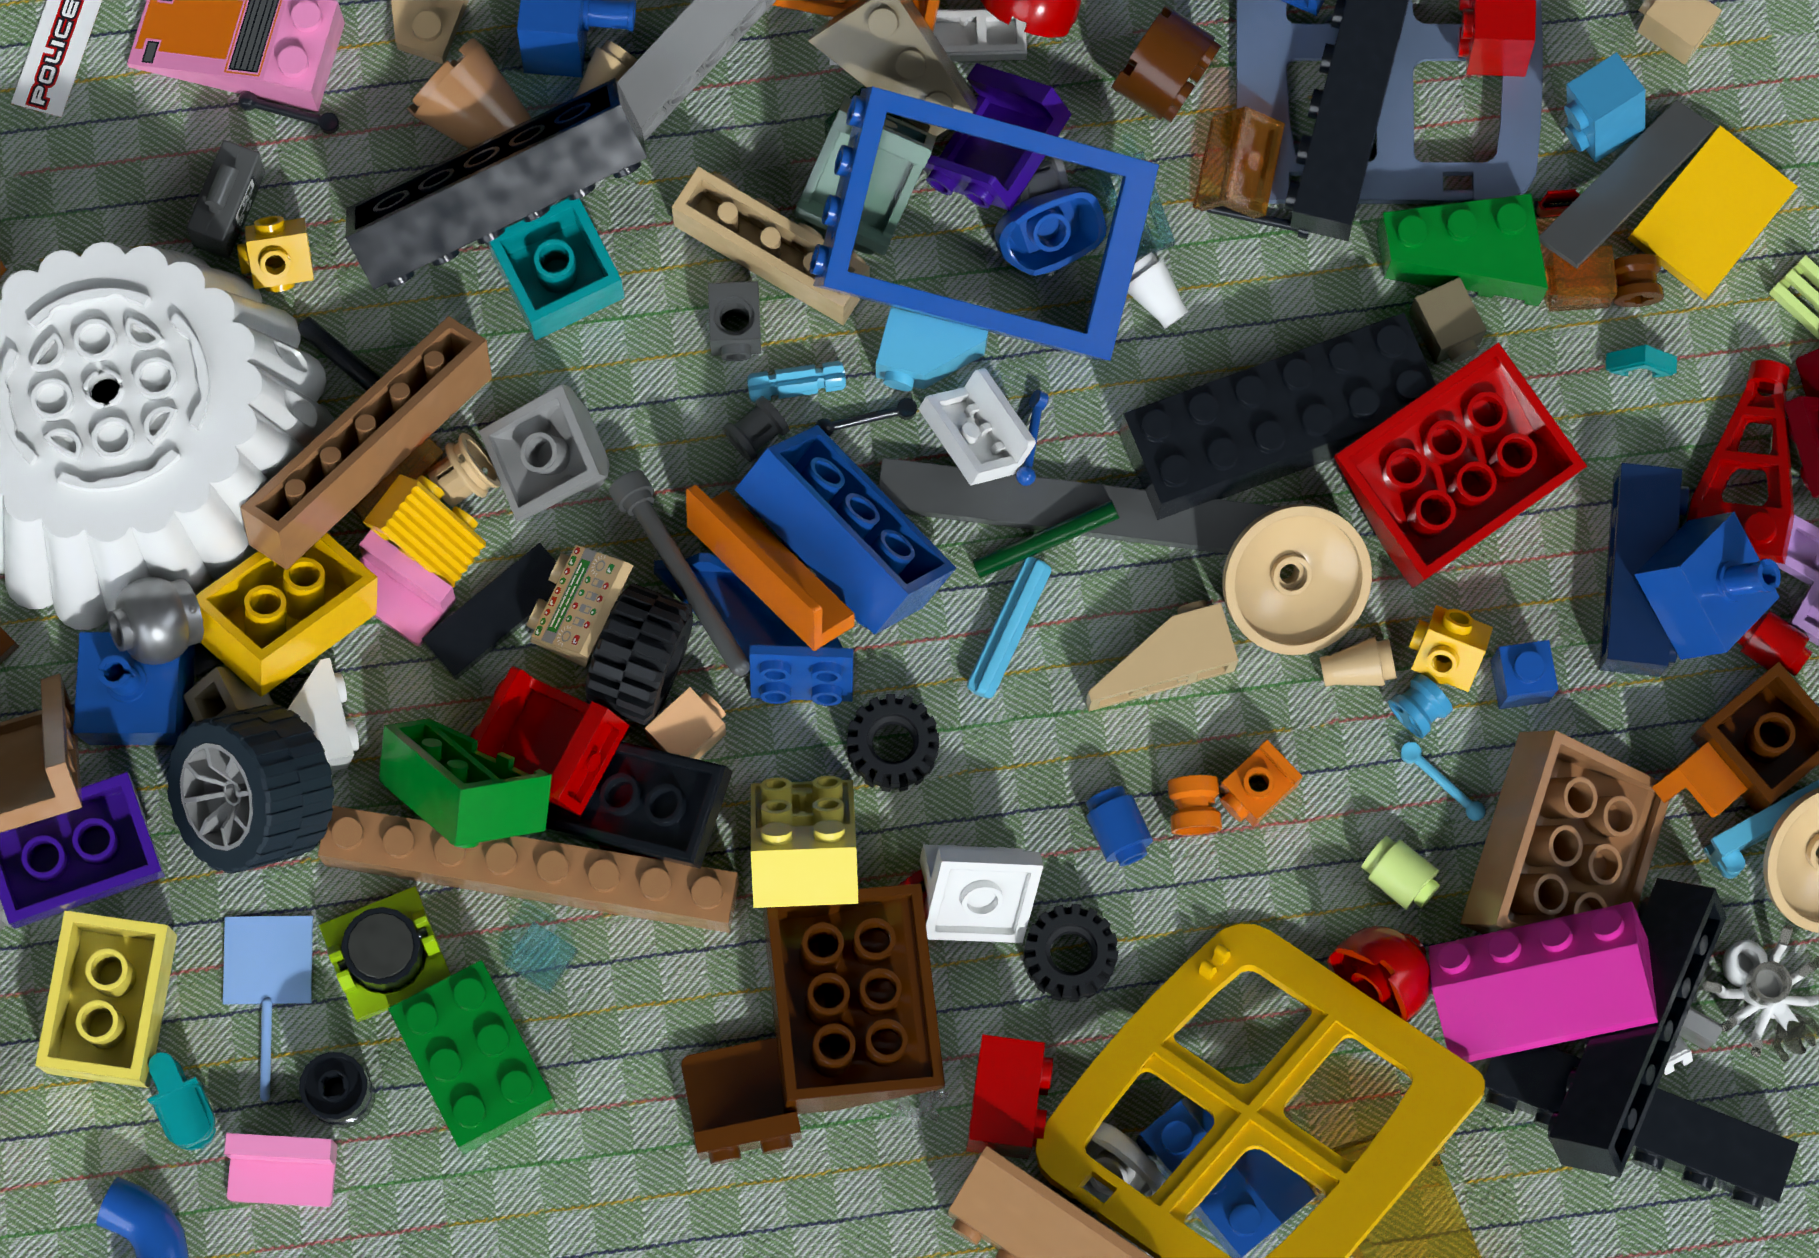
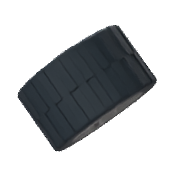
(250, 788)

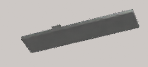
(1626, 183)

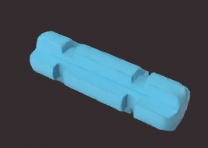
(797, 381)

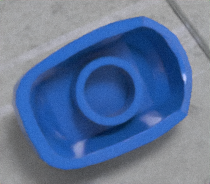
(1050, 230)

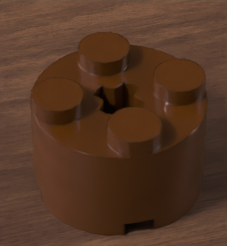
(1164, 62)

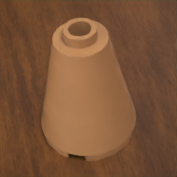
(469, 99)

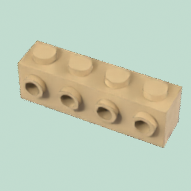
(759, 240)

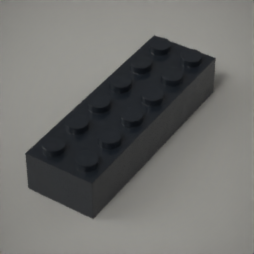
(495, 185)
(1273, 416)

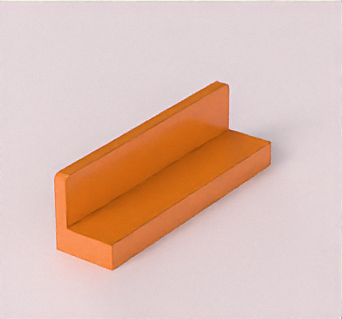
(767, 567)

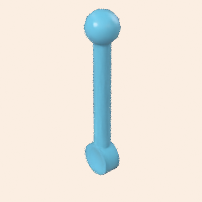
(1411, 754)

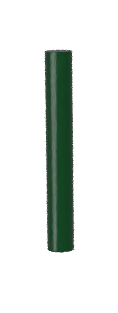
(1045, 539)

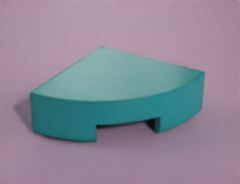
(1641, 357)

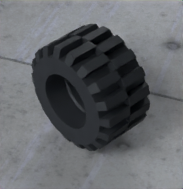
(639, 653)

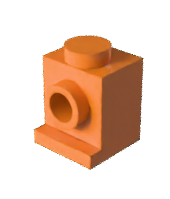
(1252, 805)

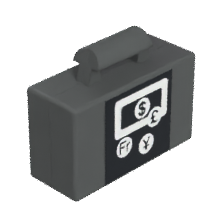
(226, 199)

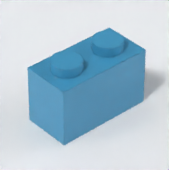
(1604, 108)

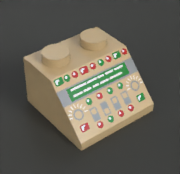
(579, 604)

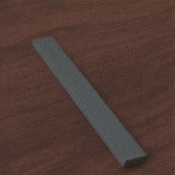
(946, 494)

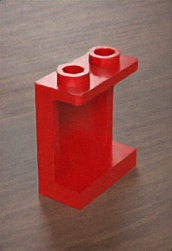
(551, 734)

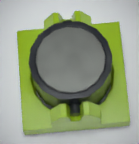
(384, 952)

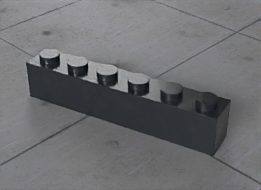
(1345, 116)
(1624, 1067)
(1675, 1133)

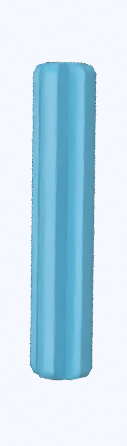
(1009, 627)

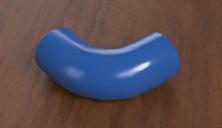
(142, 1221)

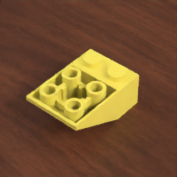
(803, 842)

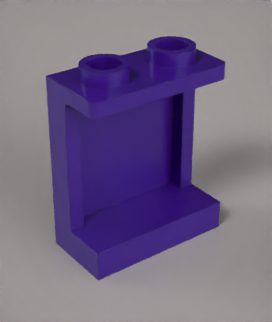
(990, 170)

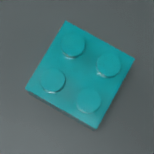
(556, 268)

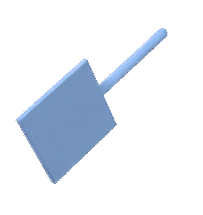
(267, 965)

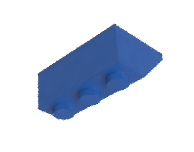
(1248, 1200)

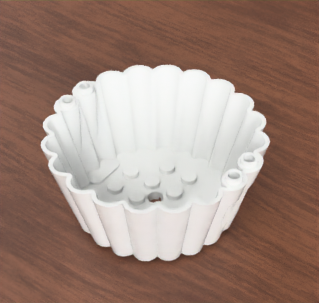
(157, 476)

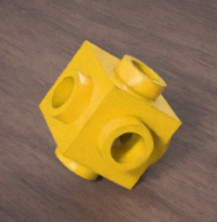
(276, 253)
(1450, 647)

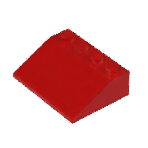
(1457, 464)

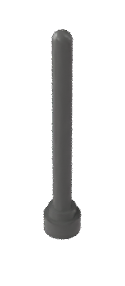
(634, 495)

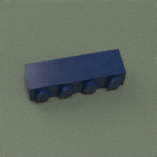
(1642, 520)

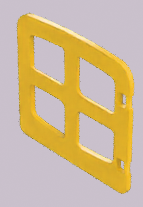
(1253, 1113)

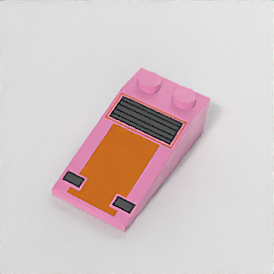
(243, 46)

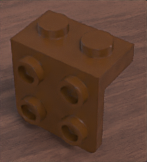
(738, 1102)

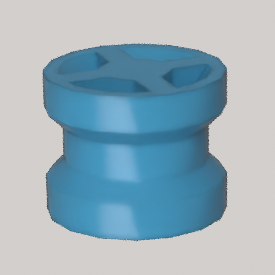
(1420, 705)

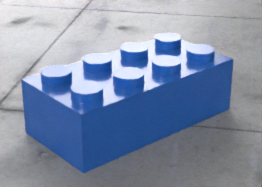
(844, 529)

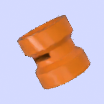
(1194, 800)

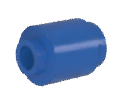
(1118, 826)

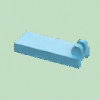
(1727, 847)

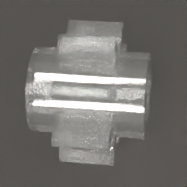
(926, 1107)

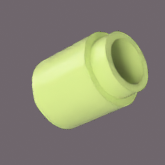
(1401, 873)

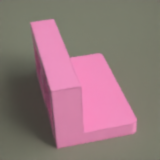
(407, 594)
(281, 1169)

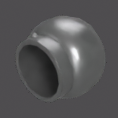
(156, 619)

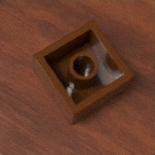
(1766, 736)

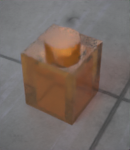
(1581, 288)

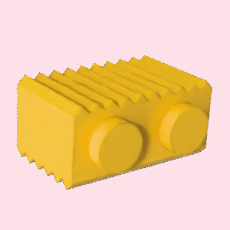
(426, 528)

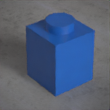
(1524, 674)

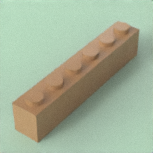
(366, 442)

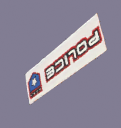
(55, 55)

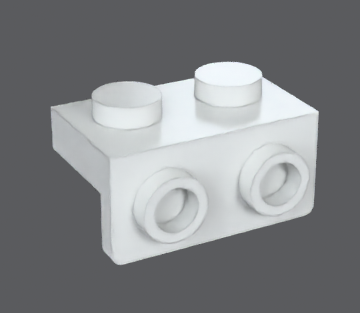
(979, 429)

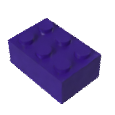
(78, 854)

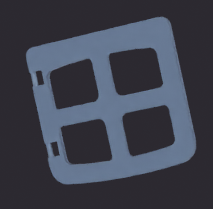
(1270, 42)

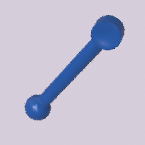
(1037, 402)

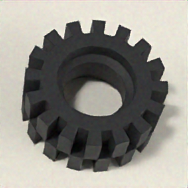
(892, 712)
(1070, 921)

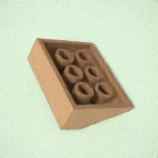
(1564, 835)
(1027, 1217)

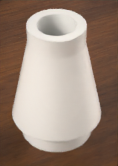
(1155, 290)

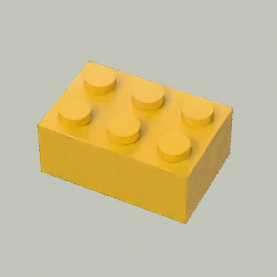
(277, 619)

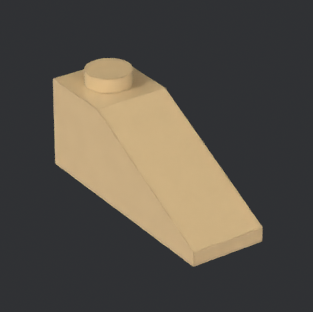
(1178, 653)

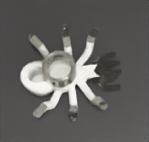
(1767, 987)

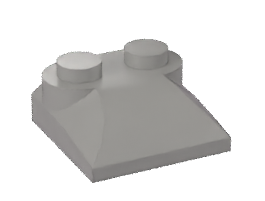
(546, 452)

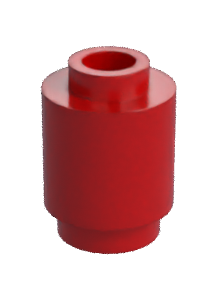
(1775, 641)

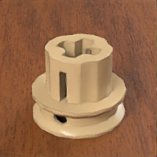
(462, 472)

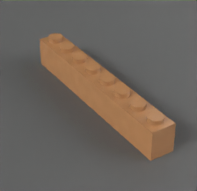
(532, 870)

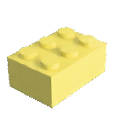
(106, 999)

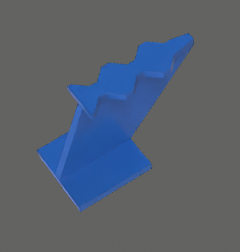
(779, 659)

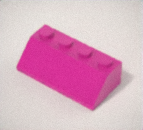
(1543, 983)

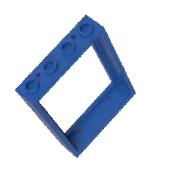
(844, 211)

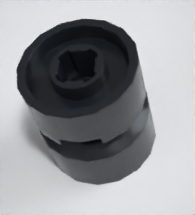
(337, 1090)

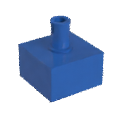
(556, 31)
(1708, 585)
(129, 700)

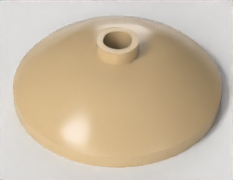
(1321, 595)
(1792, 863)

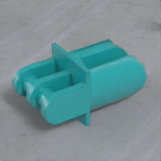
(181, 1104)

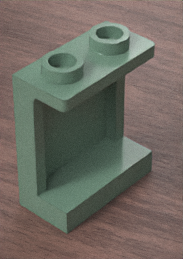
(896, 169)

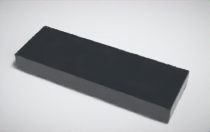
(492, 613)

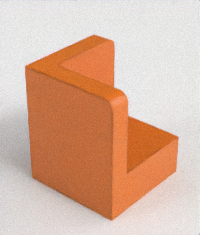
(1705, 778)

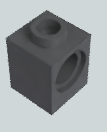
(730, 300)

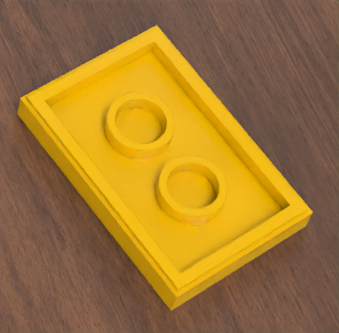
(1712, 212)

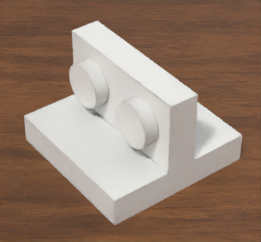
(979, 892)

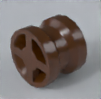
(1637, 280)

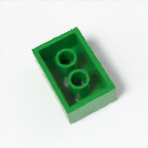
(472, 1057)

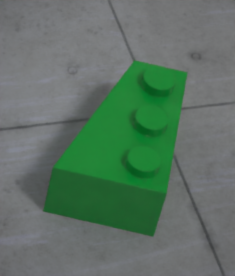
(1481, 241)
(460, 788)

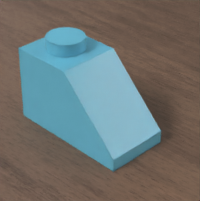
(925, 349)

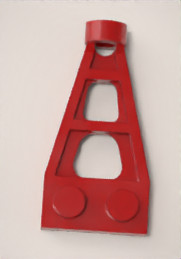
(1772, 523)

